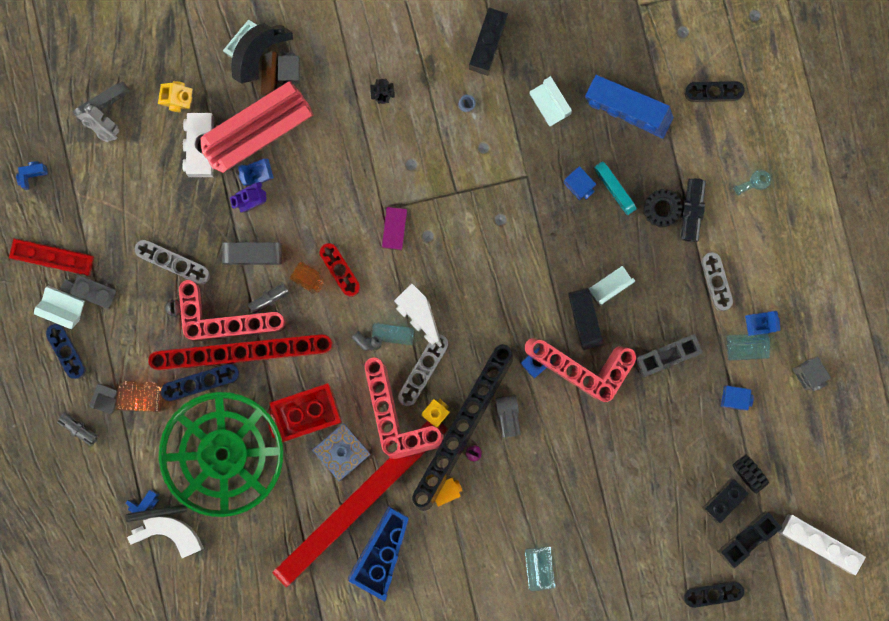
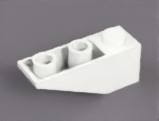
(417, 307)

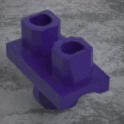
(249, 198)

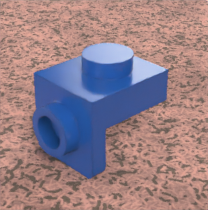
(32, 170)
(255, 172)
(762, 323)
(147, 503)

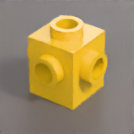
(175, 96)

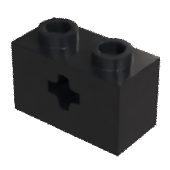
(725, 500)

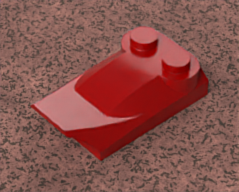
(305, 412)

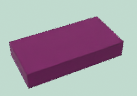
(394, 228)

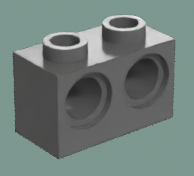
(812, 374)

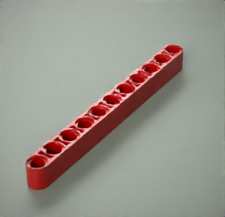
(348, 512)

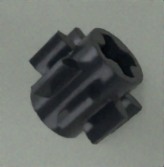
(382, 91)

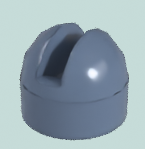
(470, 102)

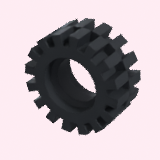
(671, 199)
(750, 473)

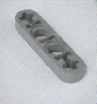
(173, 259)
(421, 369)

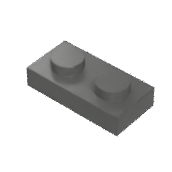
(93, 292)

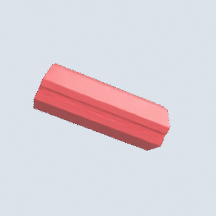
(255, 127)

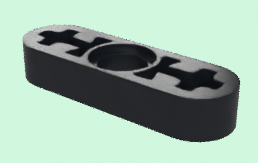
(708, 98)
(729, 597)

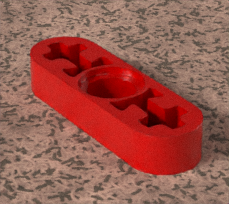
(336, 254)

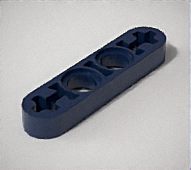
(201, 386)

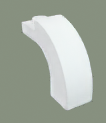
(180, 532)

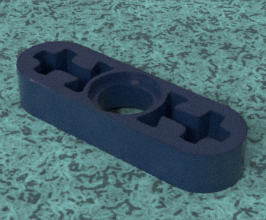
(57, 349)

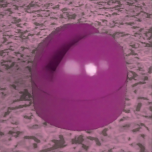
(471, 457)

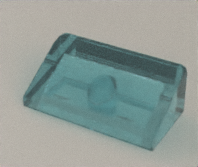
(393, 334)
(748, 347)
(539, 568)

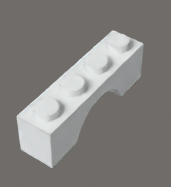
(822, 544)

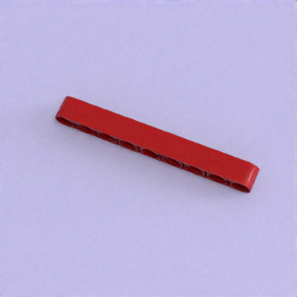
(230, 350)

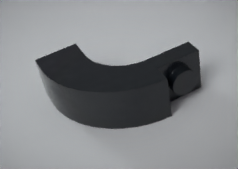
(250, 48)

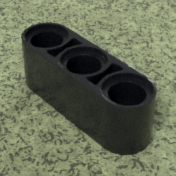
(585, 319)

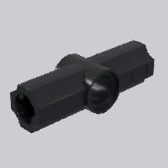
(693, 210)

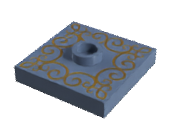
(341, 452)

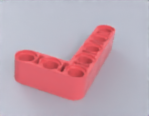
(224, 323)
(579, 372)
(390, 416)

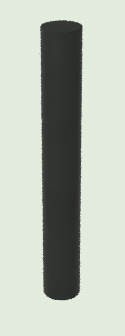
(155, 513)

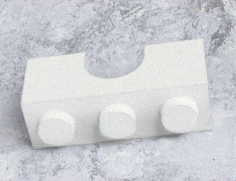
(196, 126)

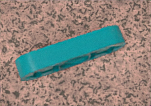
(615, 188)

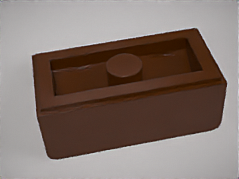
(269, 73)

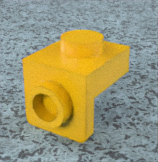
(436, 412)

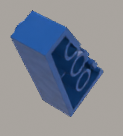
(630, 106)
(377, 561)

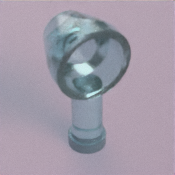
(754, 182)

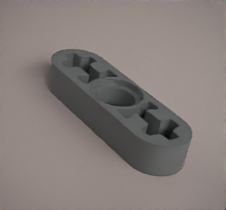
(105, 98)

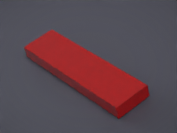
(51, 257)

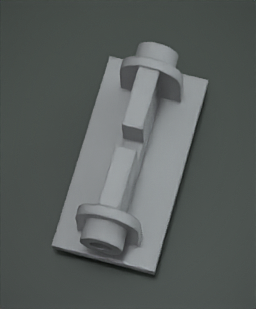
(105, 129)

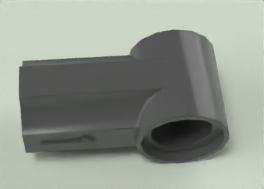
(507, 410)

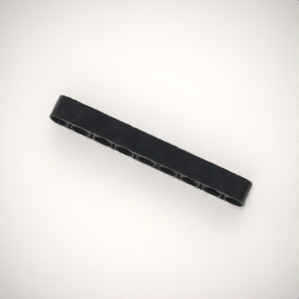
(463, 437)

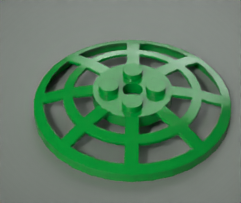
(208, 458)

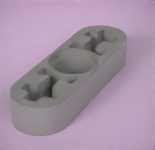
(707, 268)

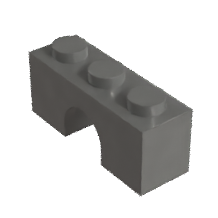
(668, 355)

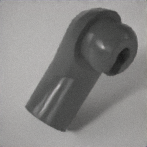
(367, 344)

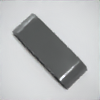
(252, 253)

